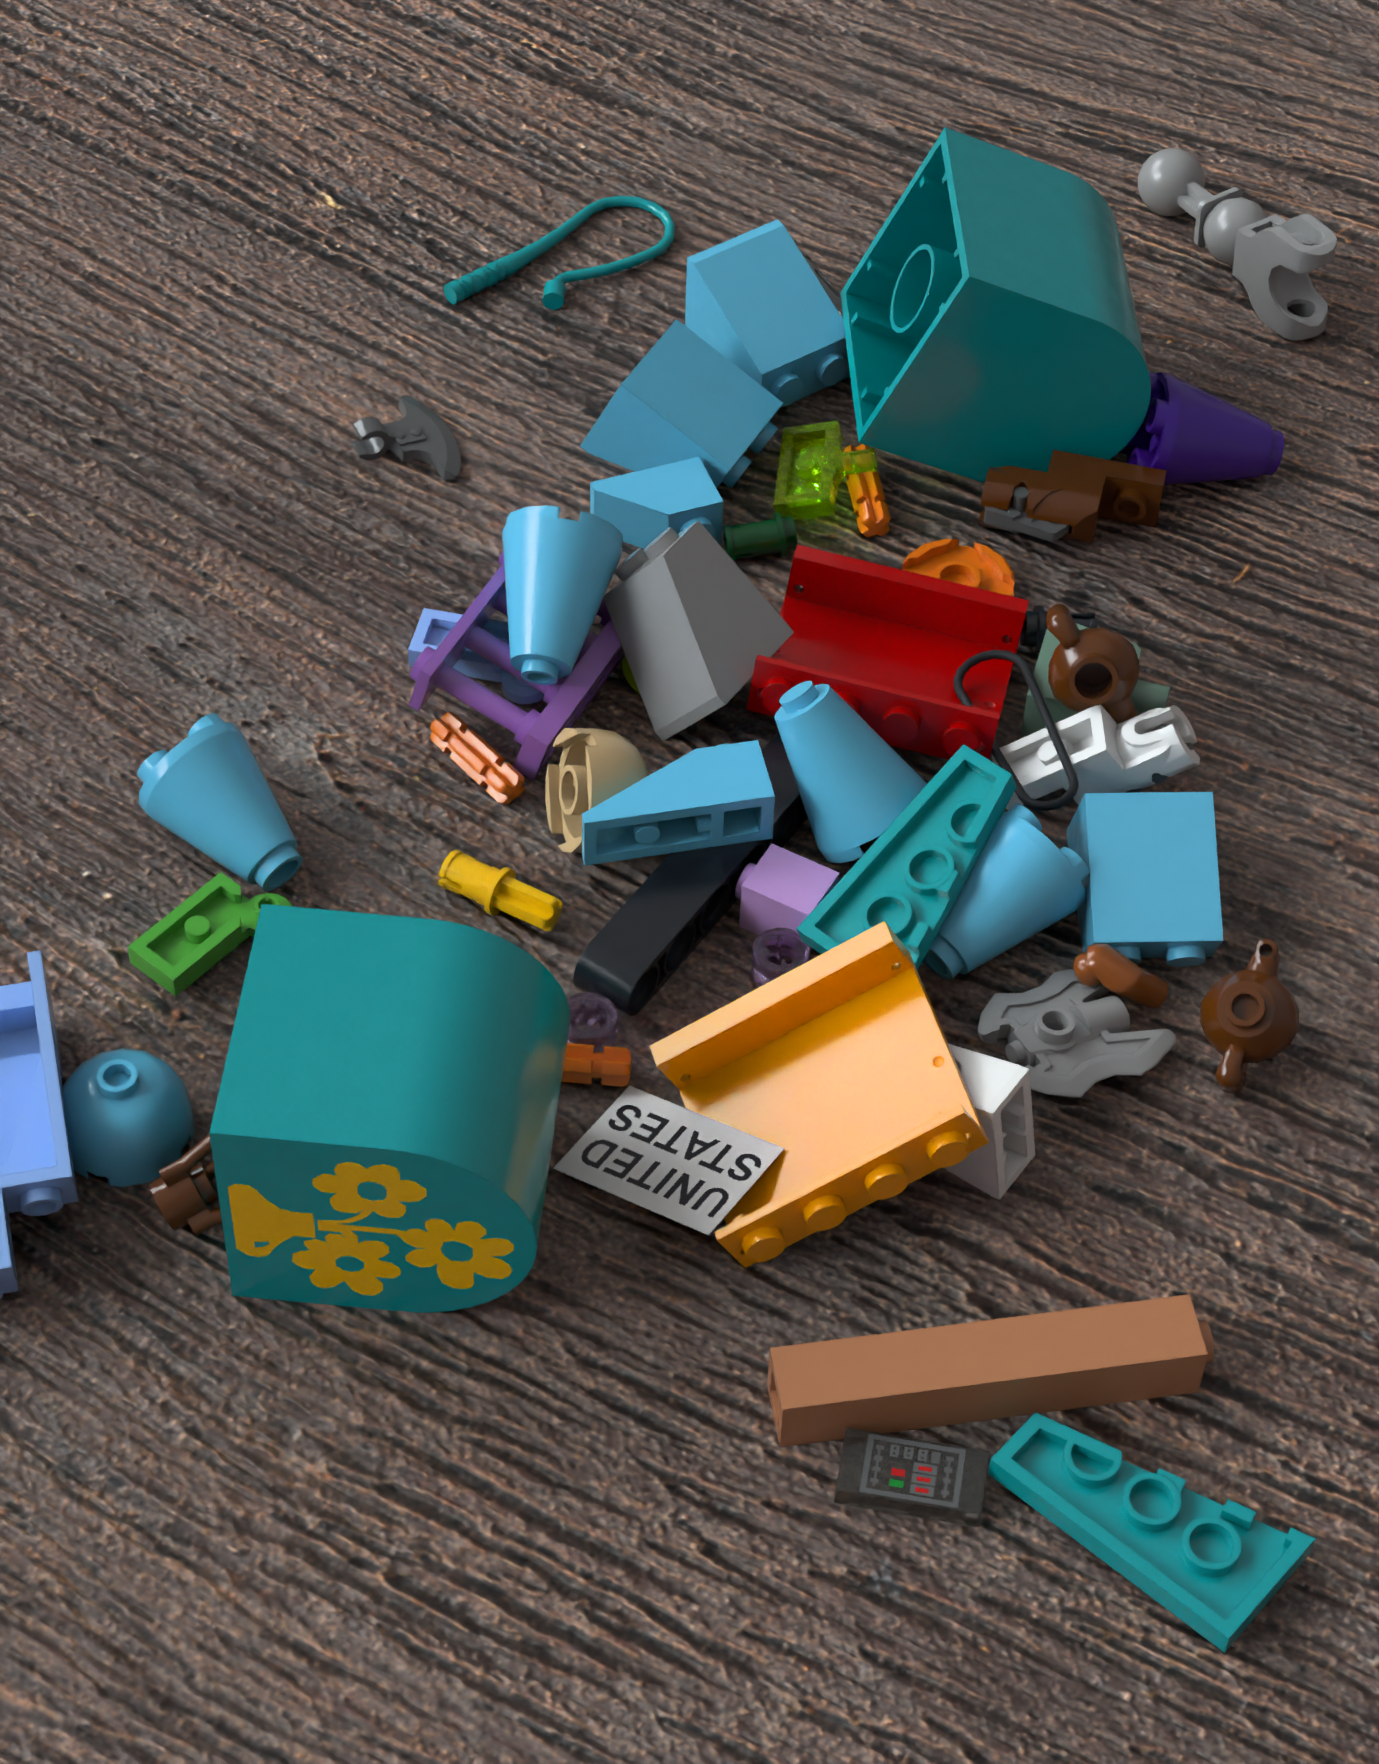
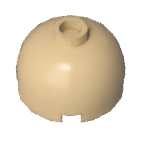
(590, 770)

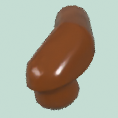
(1119, 975)

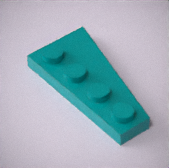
(918, 860)
(1178, 1547)

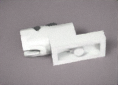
(1104, 753)

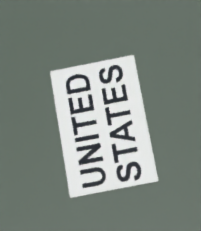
(669, 1160)

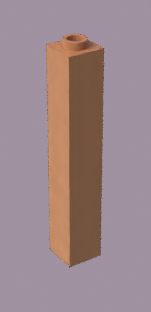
(987, 1369)

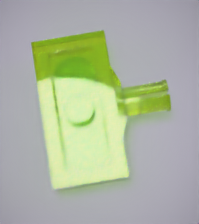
(813, 468)

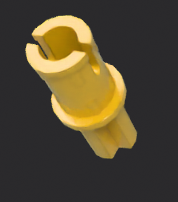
(499, 890)

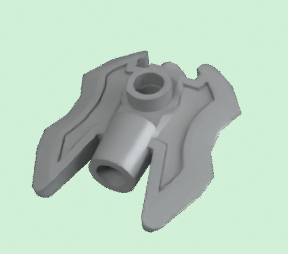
(1070, 1035)

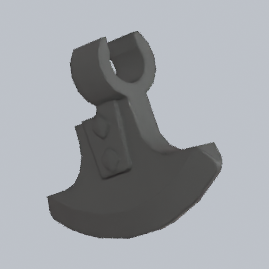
(415, 437)

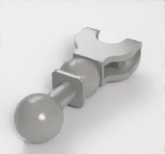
(1265, 251)

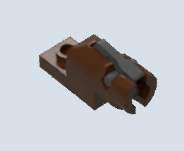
(1070, 497)

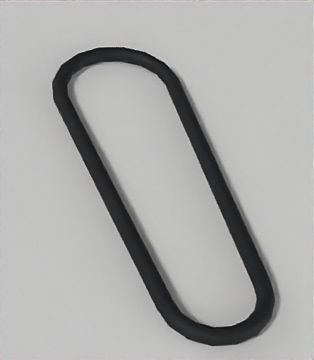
(1047, 719)

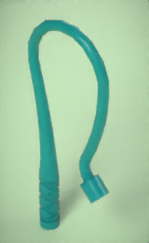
(555, 289)

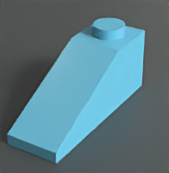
(691, 804)

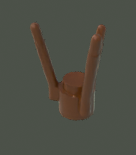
(188, 1190)

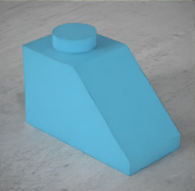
(659, 498)

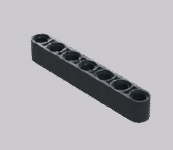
(681, 904)

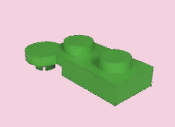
(198, 933)

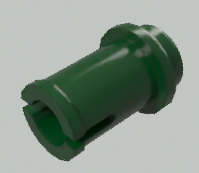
(761, 538)

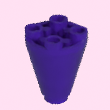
(1201, 436)

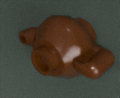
(1093, 664)
(1249, 1016)

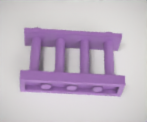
(565, 698)

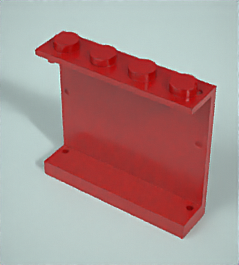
(893, 650)

